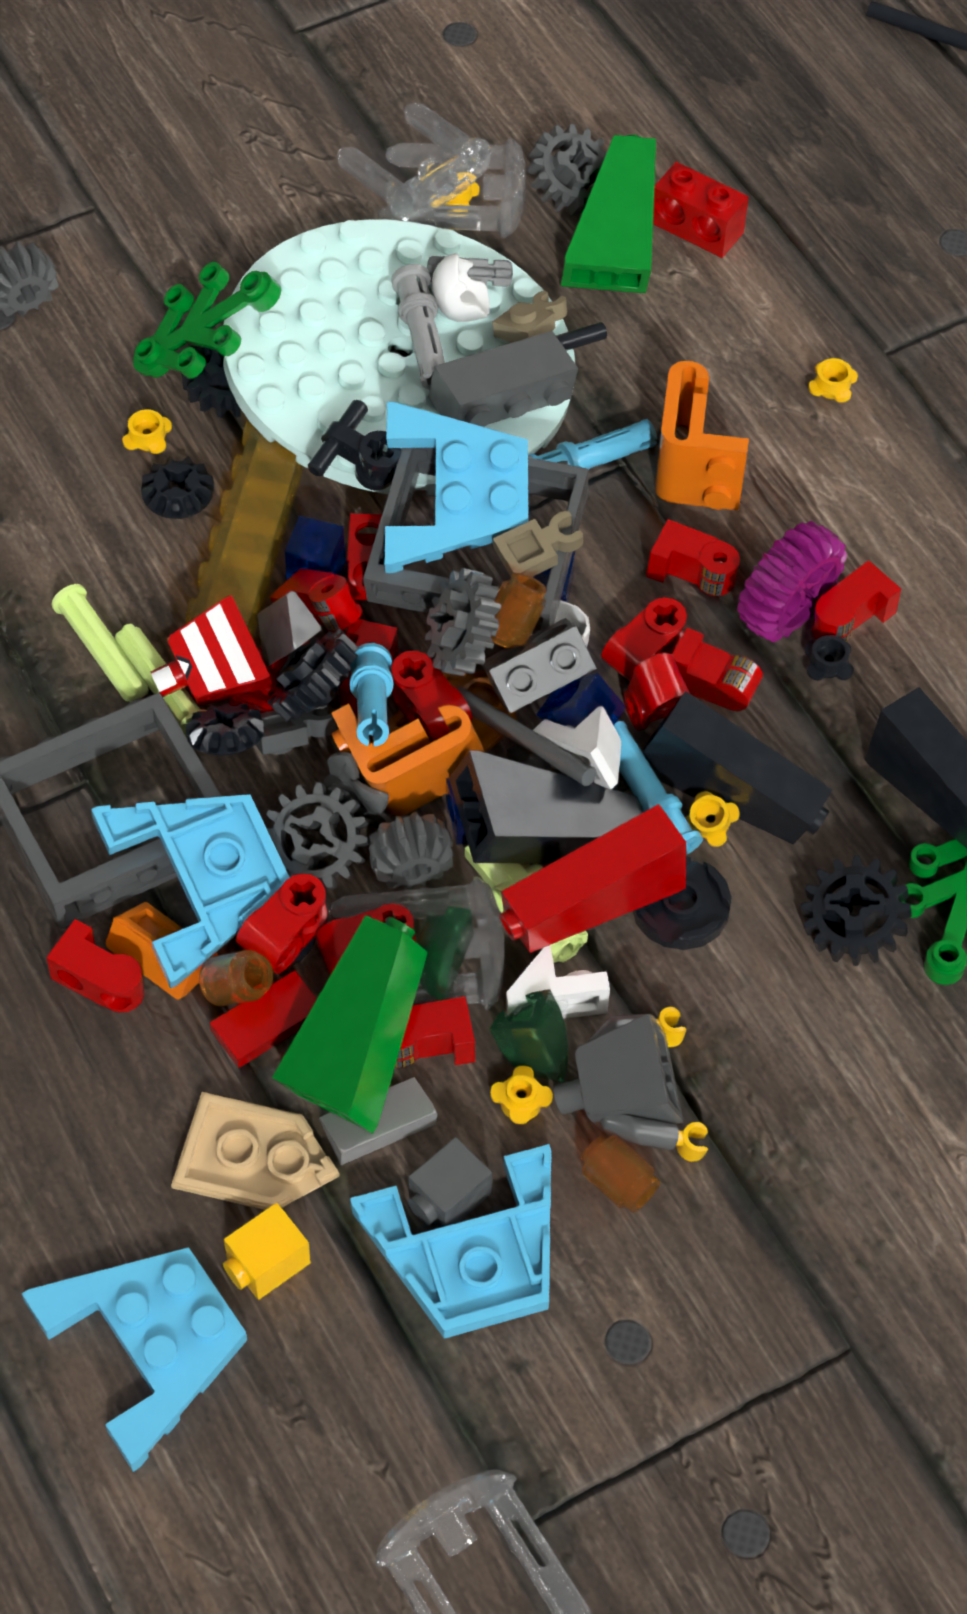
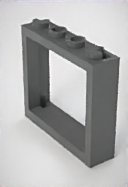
(416, 589)
(128, 873)

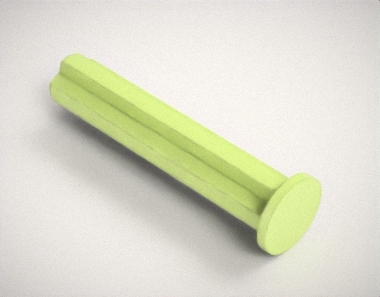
(99, 641)
(146, 659)

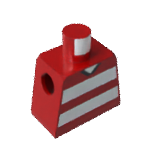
(213, 657)

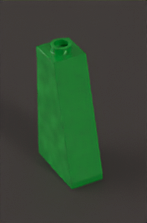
(616, 226)
(357, 1025)

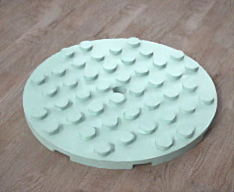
(336, 331)

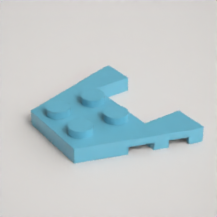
(477, 485)
(219, 859)
(478, 1267)
(168, 1325)

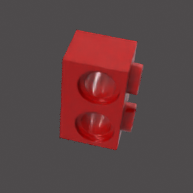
(699, 209)

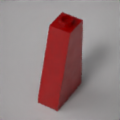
(598, 882)

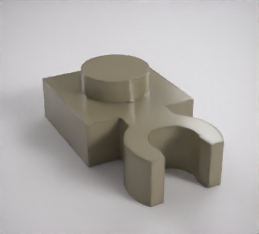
(529, 319)
(534, 549)

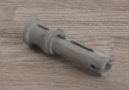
(418, 312)

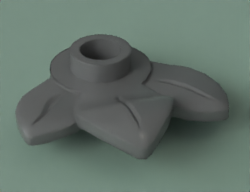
(345, 776)

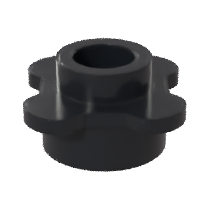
(830, 648)

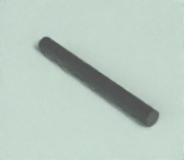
(529, 739)

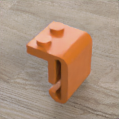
(703, 467)
(407, 762)

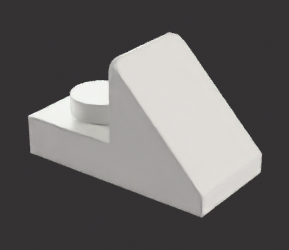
(592, 742)
(576, 993)

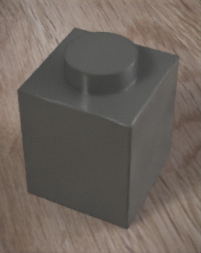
(449, 1185)

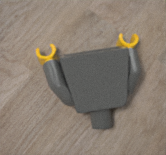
(631, 1083)

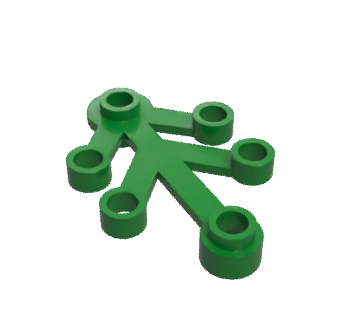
(157, 353)
(935, 967)

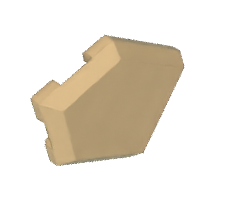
(250, 1154)

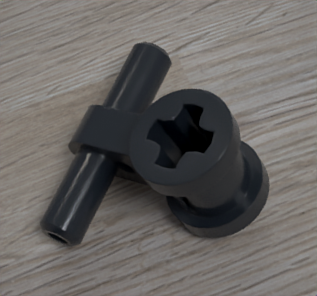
(358, 449)

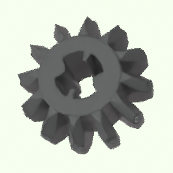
(25, 279)
(411, 850)

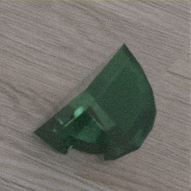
(446, 941)
(534, 1036)

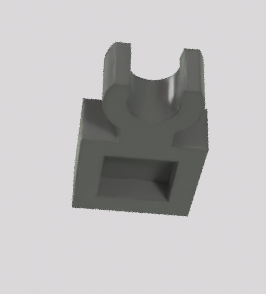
(284, 735)

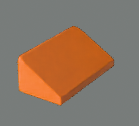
(133, 936)

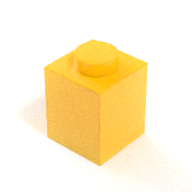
(265, 1252)

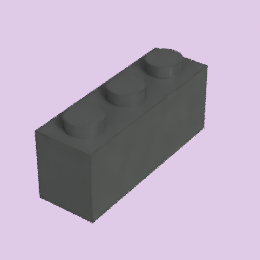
(504, 381)

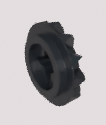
(176, 502)
(211, 731)

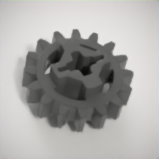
(570, 170)
(463, 622)
(326, 820)

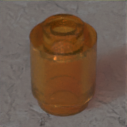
(520, 610)
(235, 977)
(619, 1172)

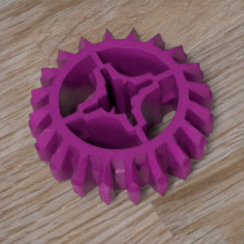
(791, 580)

